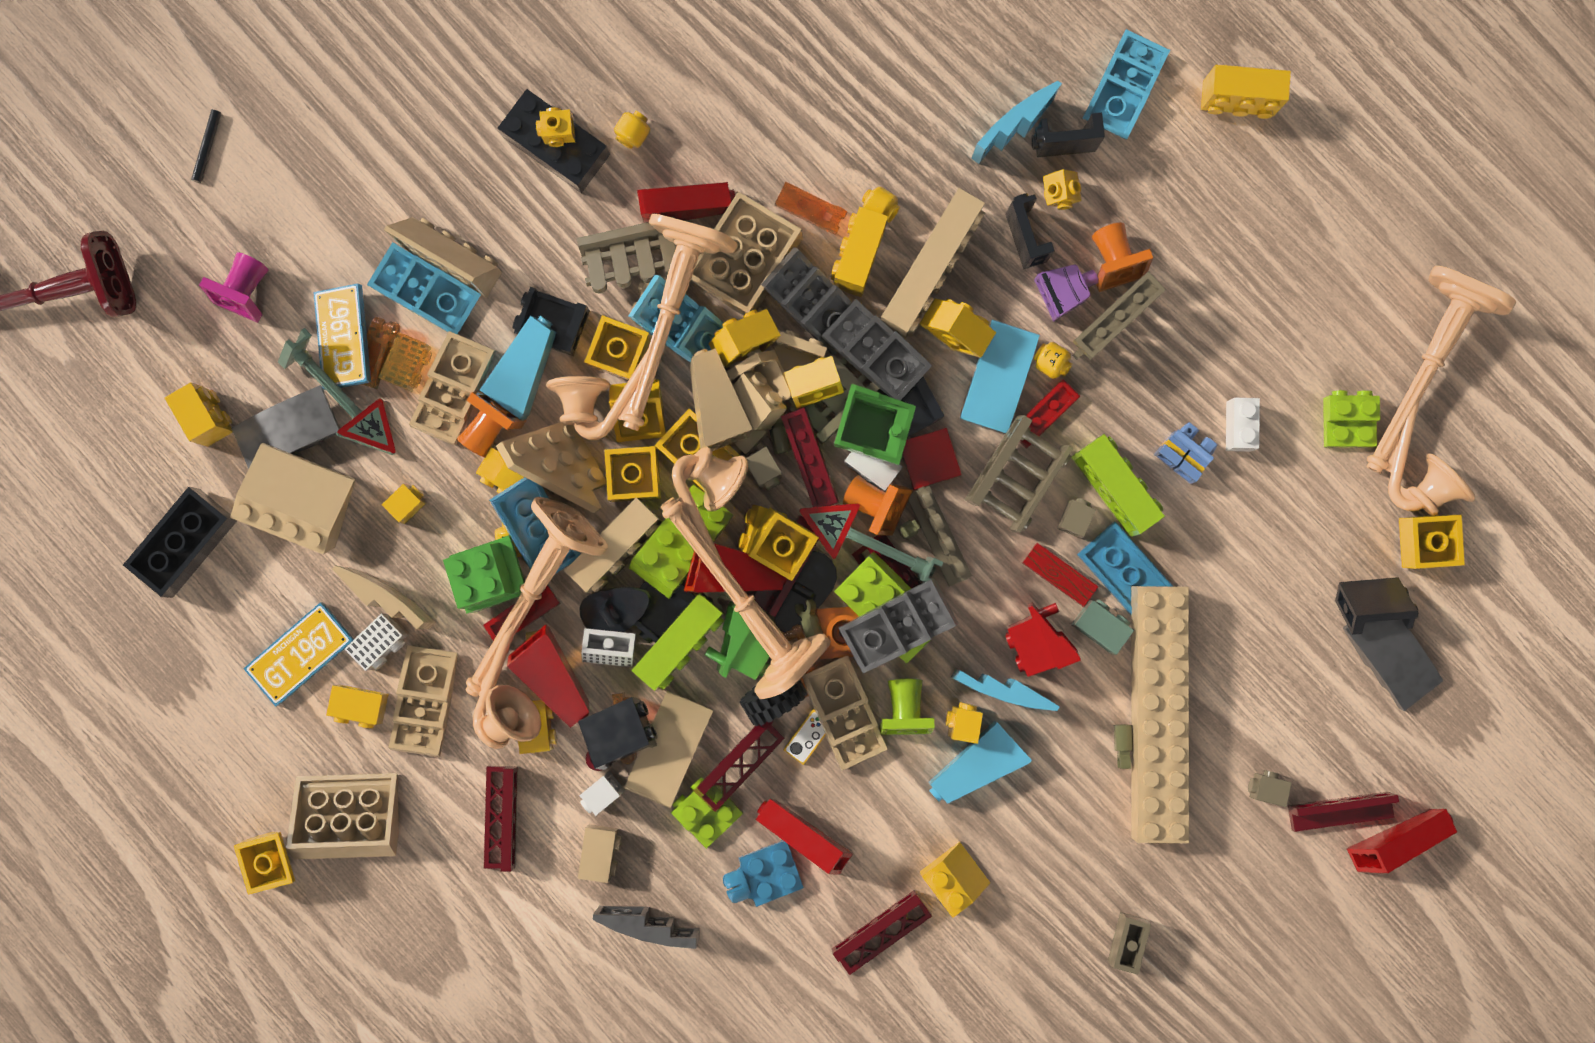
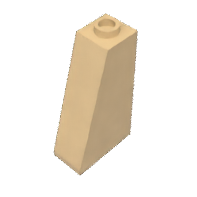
(717, 406)

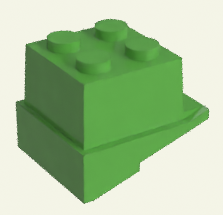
(874, 425)
(485, 575)
(739, 648)

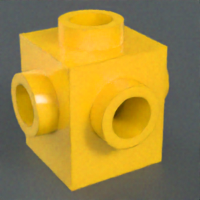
(556, 126)
(1062, 189)

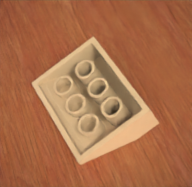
(762, 245)
(444, 253)
(293, 499)
(344, 816)

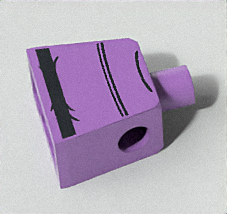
(1064, 289)

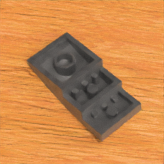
(806, 295)
(876, 351)
(288, 425)
(898, 625)
(1396, 660)
(636, 923)

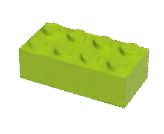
(1118, 485)
(668, 555)
(872, 586)
(678, 642)

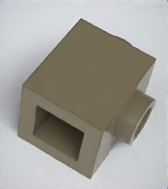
(1269, 788)

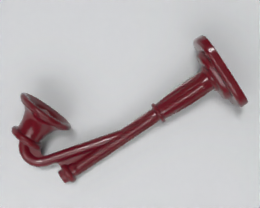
(103, 274)

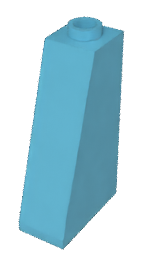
(520, 369)
(979, 764)

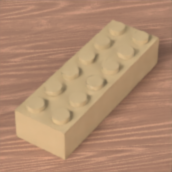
(934, 259)

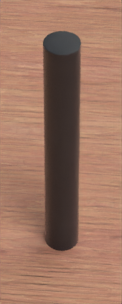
(206, 146)

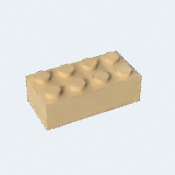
(623, 540)

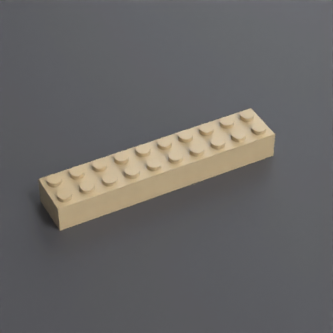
(1160, 714)

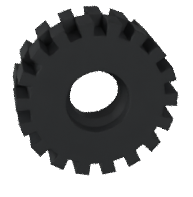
(764, 710)

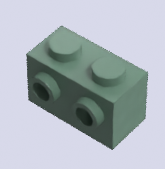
(1102, 626)

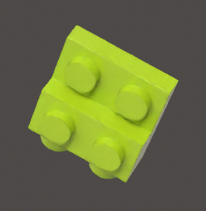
(1351, 419)
(701, 819)

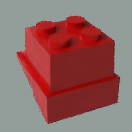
(1039, 643)

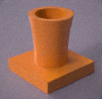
(1120, 263)
(487, 424)
(883, 506)
(830, 621)

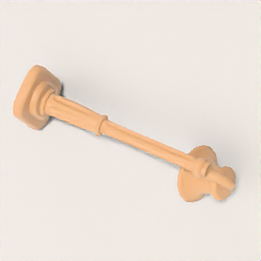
(581, 392)
(1441, 481)
(720, 483)
(508, 708)

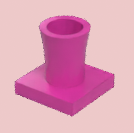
(238, 287)

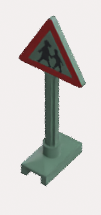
(368, 426)
(834, 524)

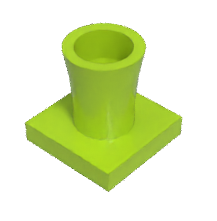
(906, 709)

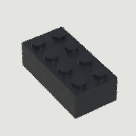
(573, 162)
(180, 542)

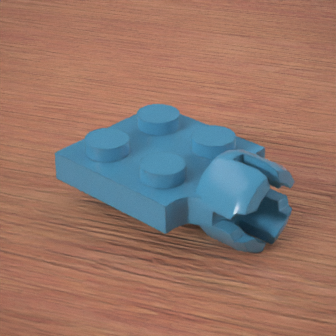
(764, 875)

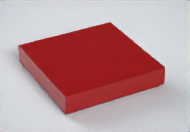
(930, 459)

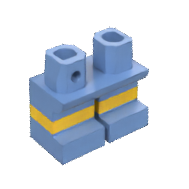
(1195, 458)

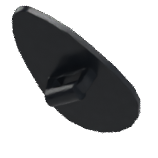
(814, 582)
(614, 608)

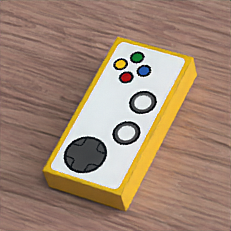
(806, 738)

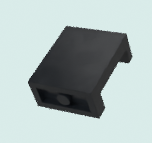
(1068, 142)
(1028, 251)
(566, 317)
(927, 409)
(1374, 602)
(662, 611)
(617, 732)

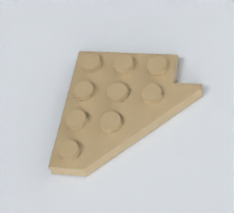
(558, 461)

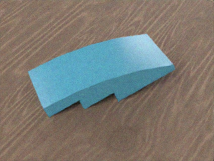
(1127, 83)
(1018, 119)
(423, 289)
(689, 330)
(1000, 377)
(1011, 692)

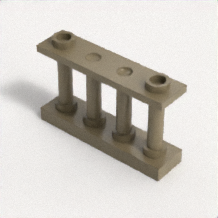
(994, 472)

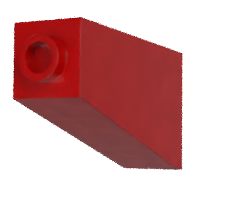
(685, 201)
(747, 572)
(549, 675)
(803, 837)
(1402, 842)

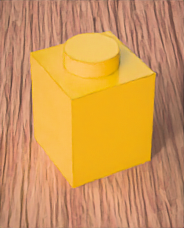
(404, 503)

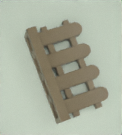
(617, 246)
(1118, 316)
(834, 404)
(939, 535)

